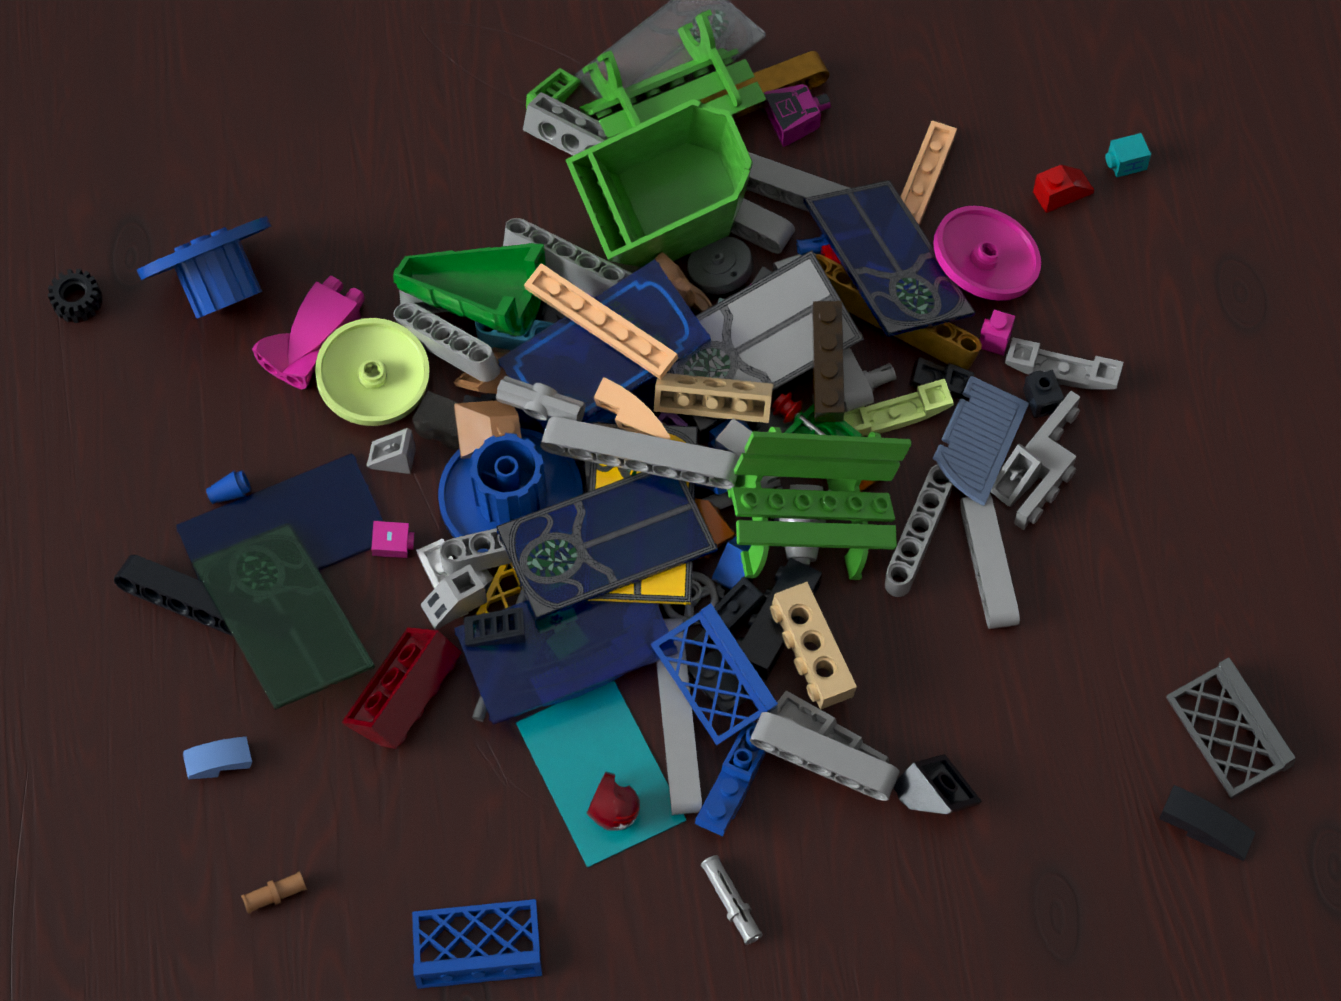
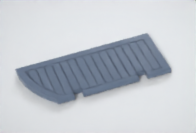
(979, 438)

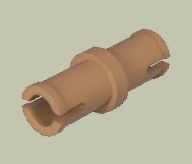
(273, 892)

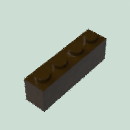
(828, 361)

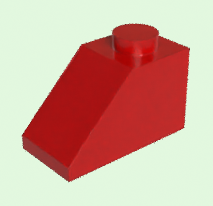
(1060, 187)

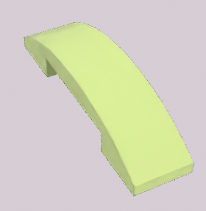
(901, 411)

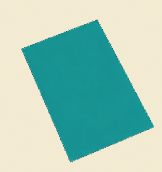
(573, 750)

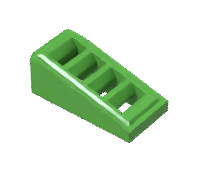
(552, 82)

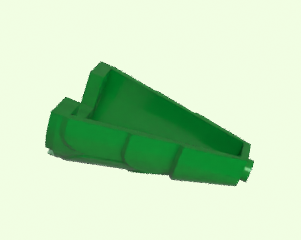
(477, 284)

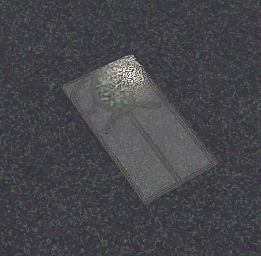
(657, 45)

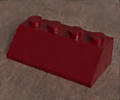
(402, 687)

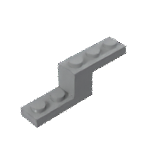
(1056, 461)

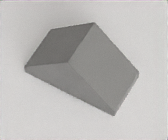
(393, 452)
(1016, 475)

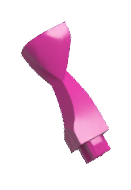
(294, 354)

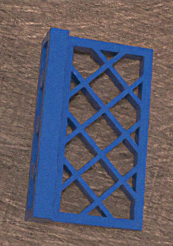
(735, 658)
(472, 967)

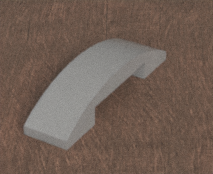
(1069, 370)

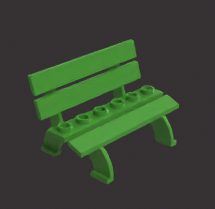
(704, 56)
(832, 457)

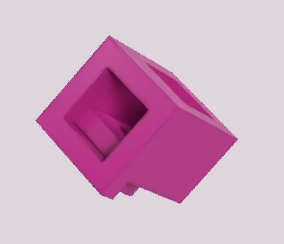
(997, 332)

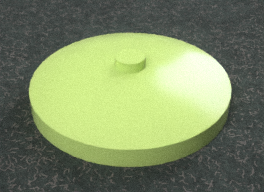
(372, 371)

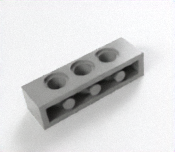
(562, 125)

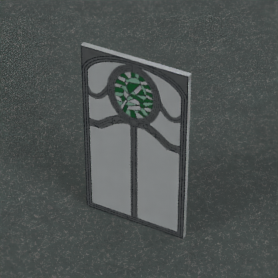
(765, 329)

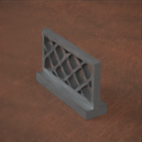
(1253, 714)

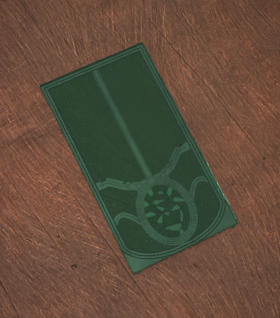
(282, 615)

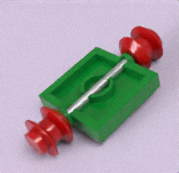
(805, 423)

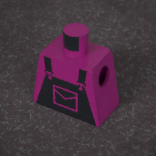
(794, 112)

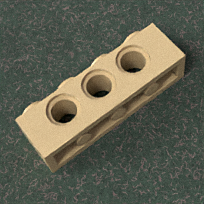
(713, 397)
(801, 602)

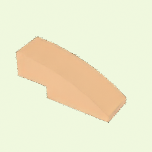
(630, 411)

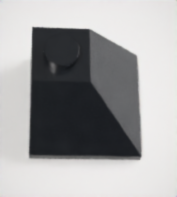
(935, 787)

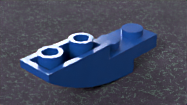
(732, 783)

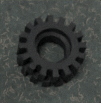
(78, 308)

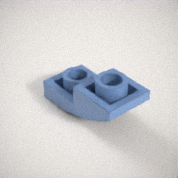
(215, 756)

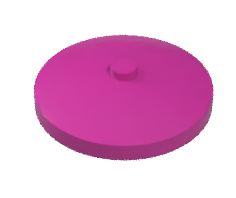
(987, 253)

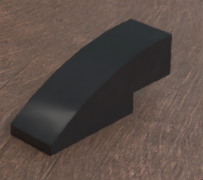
(1207, 823)

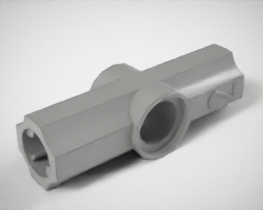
(539, 400)

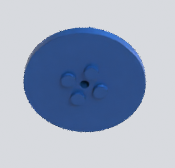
(212, 268)
(503, 483)

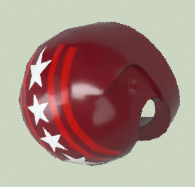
(614, 805)

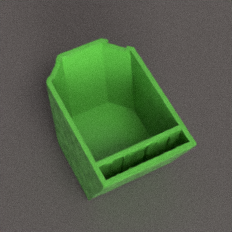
(665, 184)

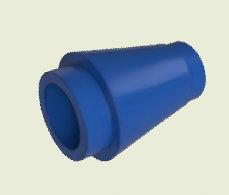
(230, 487)

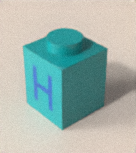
(1128, 155)

